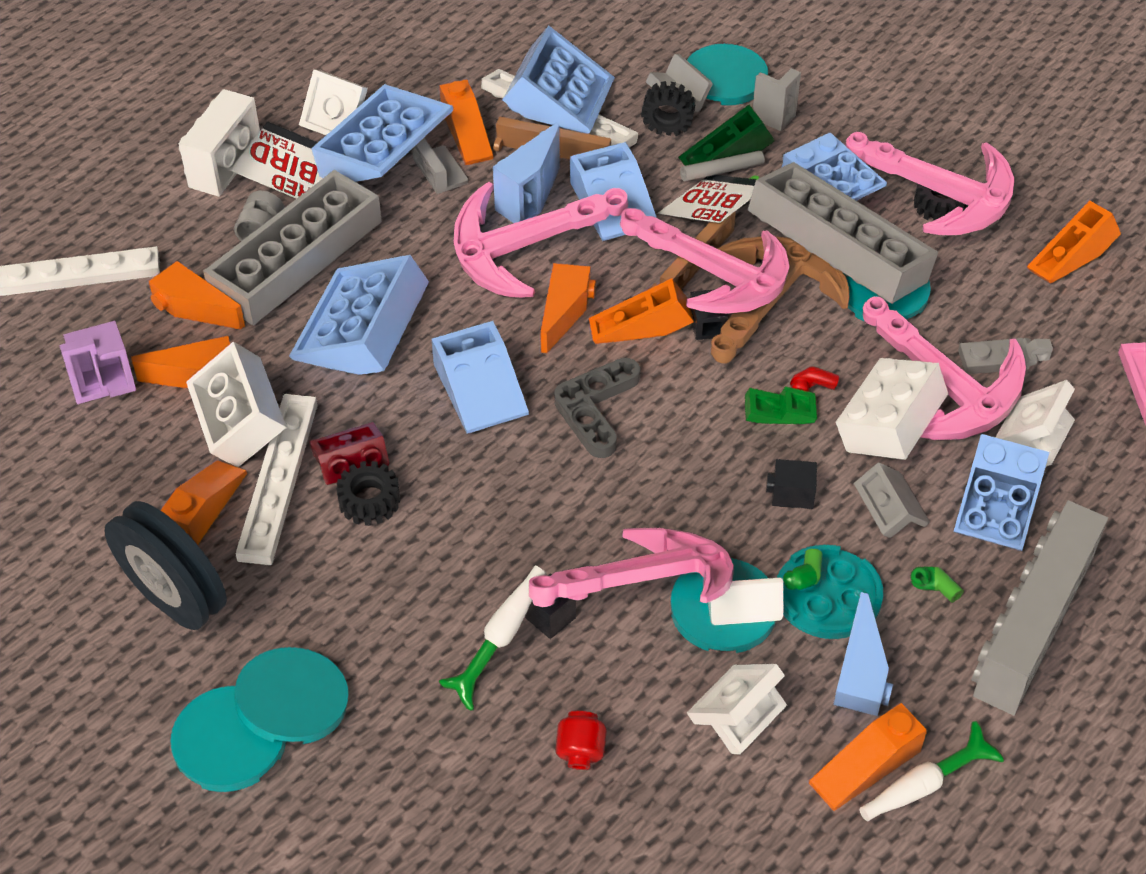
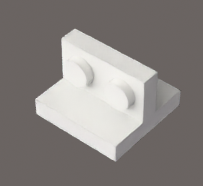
(330, 101)
(1040, 419)
(741, 704)

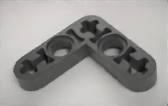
(587, 398)

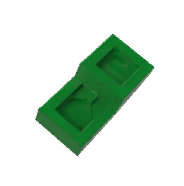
(788, 407)

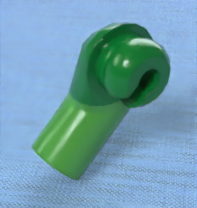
(806, 574)
(936, 580)

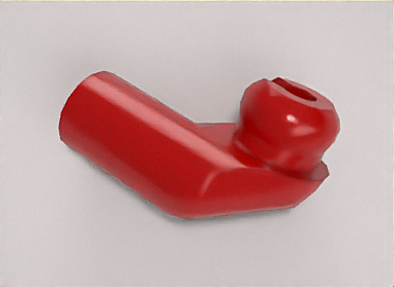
(813, 375)

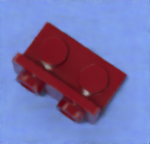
(347, 448)

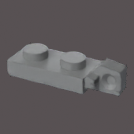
(990, 355)

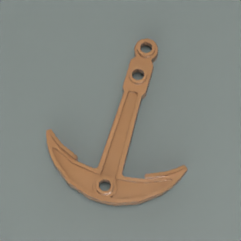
(743, 324)

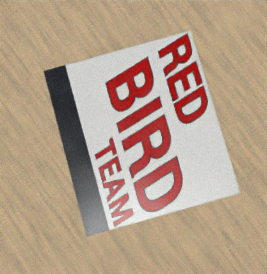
(279, 161)
(712, 198)

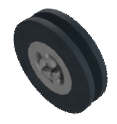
(165, 564)

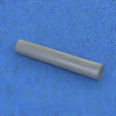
(722, 165)

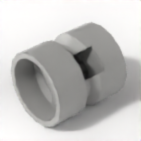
(257, 211)

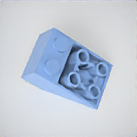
(837, 166)
(607, 169)
(527, 176)
(478, 377)
(1001, 492)

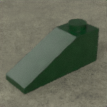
(734, 137)

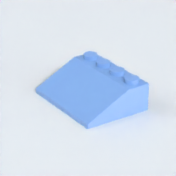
(559, 84)
(378, 134)
(362, 316)

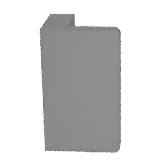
(686, 74)
(776, 99)
(438, 167)
(889, 500)

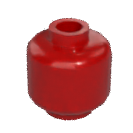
(580, 739)

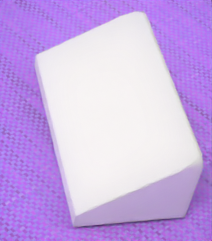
(749, 602)

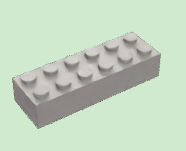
(842, 232)
(295, 245)
(1037, 607)

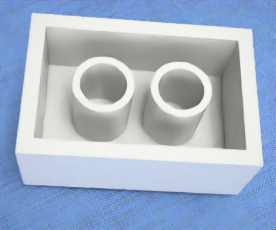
(218, 141)
(235, 405)
(892, 408)

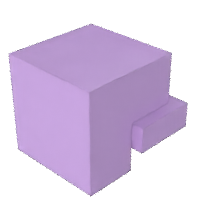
(97, 363)

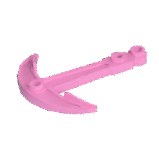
(984, 200)
(495, 243)
(753, 284)
(971, 396)
(684, 555)

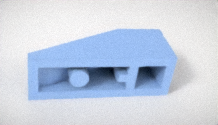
(865, 667)

